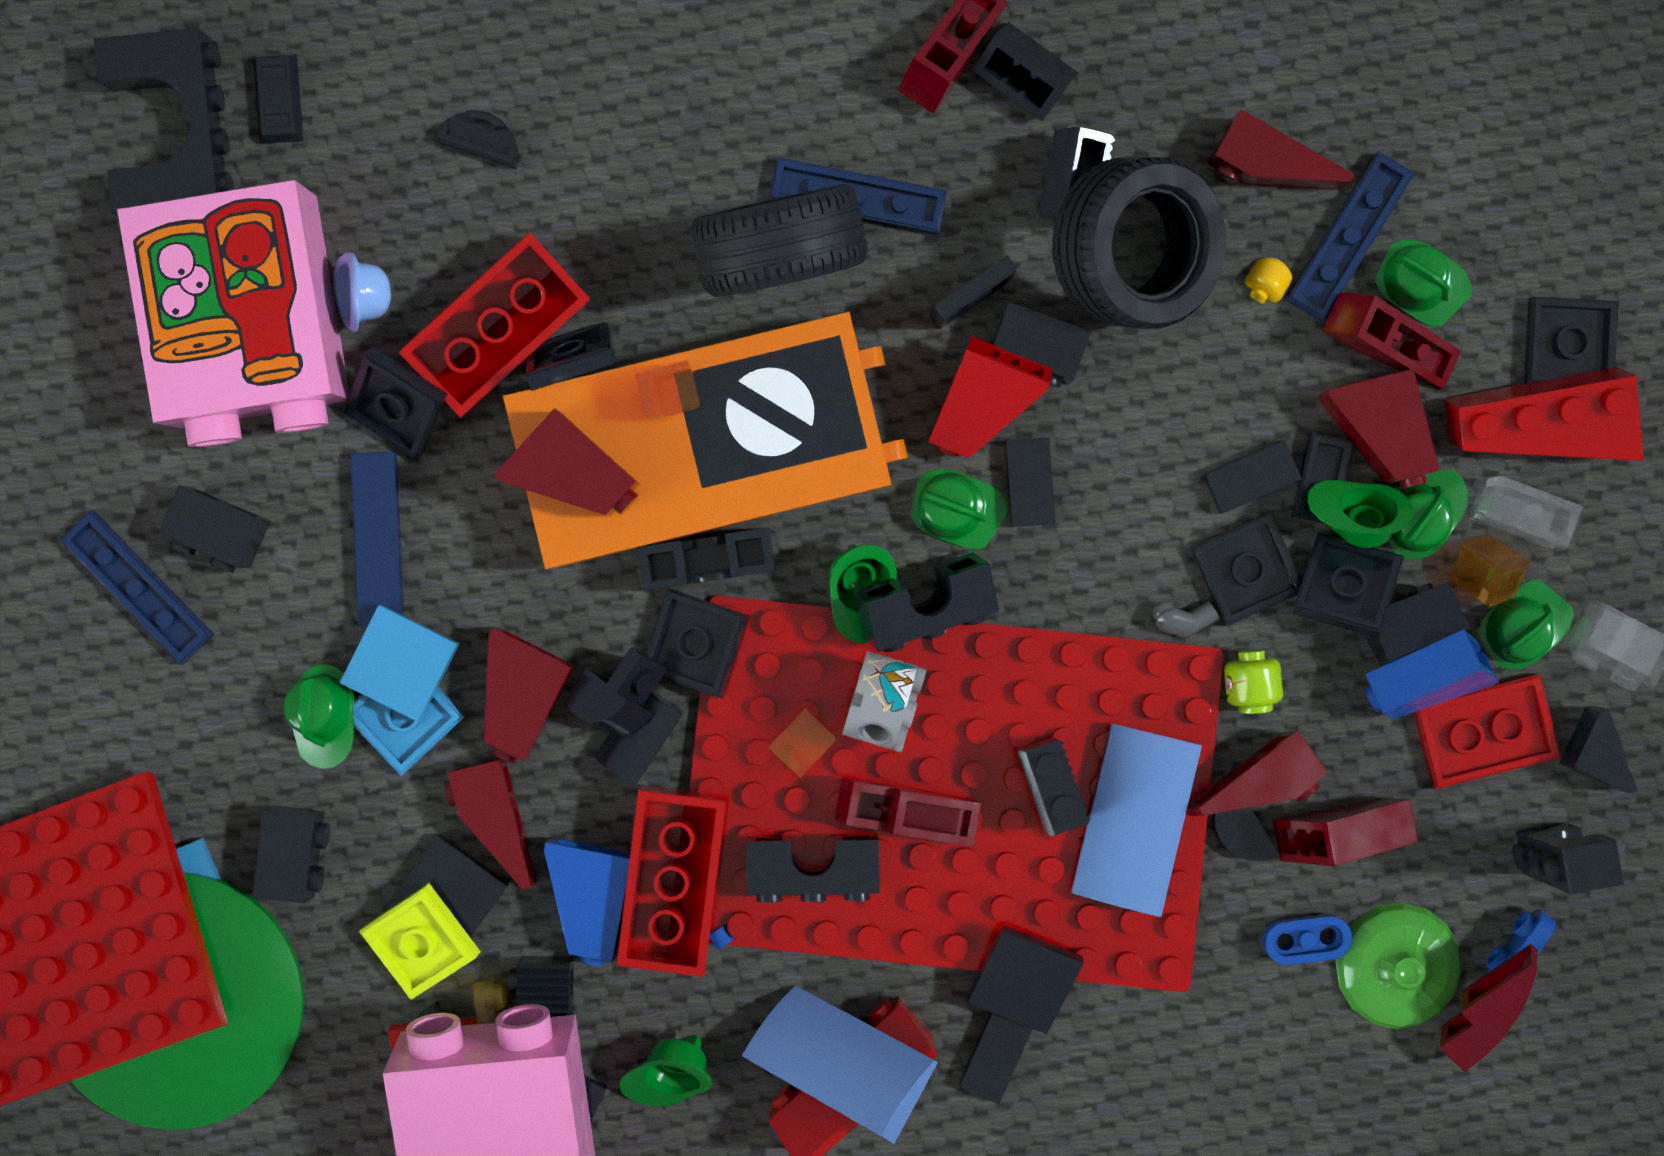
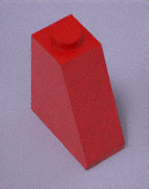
(986, 396)

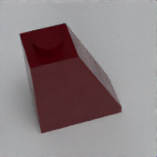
(1386, 426)
(569, 467)
(520, 693)
(1345, 832)

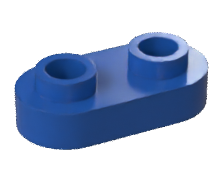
(1528, 929)
(1305, 939)

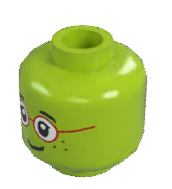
(1253, 682)

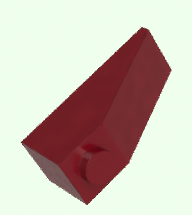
(949, 51)
(1266, 157)
(1391, 338)
(1273, 774)
(490, 809)

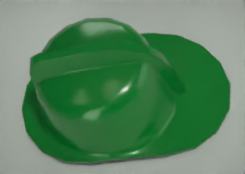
(1423, 282)
(958, 508)
(1360, 512)
(1436, 513)
(851, 571)
(1525, 626)
(321, 716)
(669, 1074)

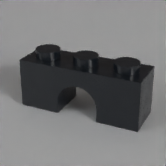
(706, 559)
(961, 596)
(1568, 859)
(774, 872)

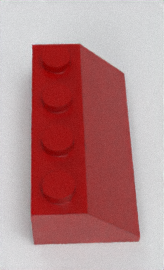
(494, 324)
(671, 881)
(814, 1128)

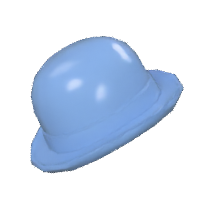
(359, 291)

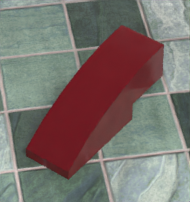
(907, 812)
(1489, 1009)

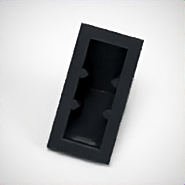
(1598, 751)

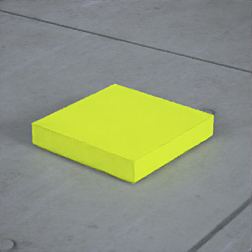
(420, 941)

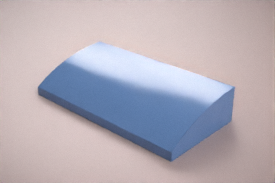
(1136, 819)
(841, 1062)

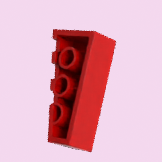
(1561, 416)

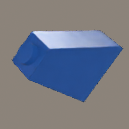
(1430, 676)
(589, 896)

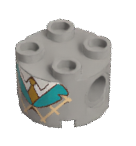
(884, 701)

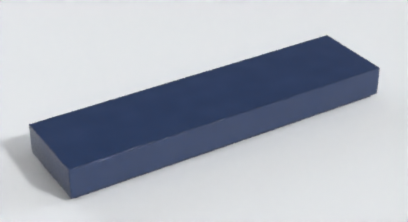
(878, 198)
(1350, 236)
(376, 533)
(136, 587)

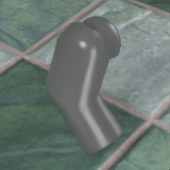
(1181, 622)

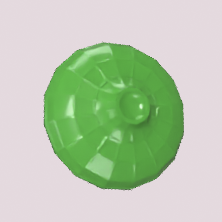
(1399, 966)

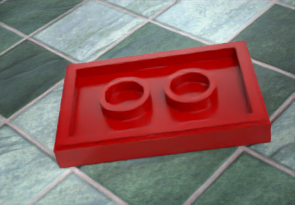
(1487, 732)

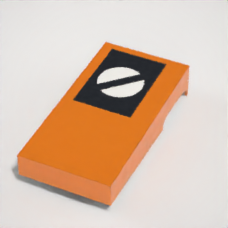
(774, 433)

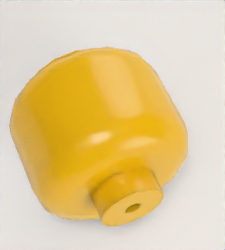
(1268, 280)

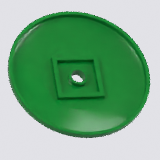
(232, 1065)

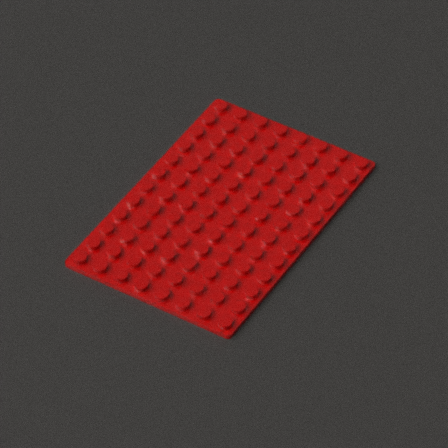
(978, 704)

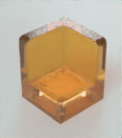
(667, 390)
(1489, 570)
(802, 742)

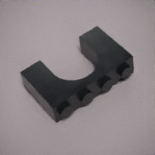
(186, 64)

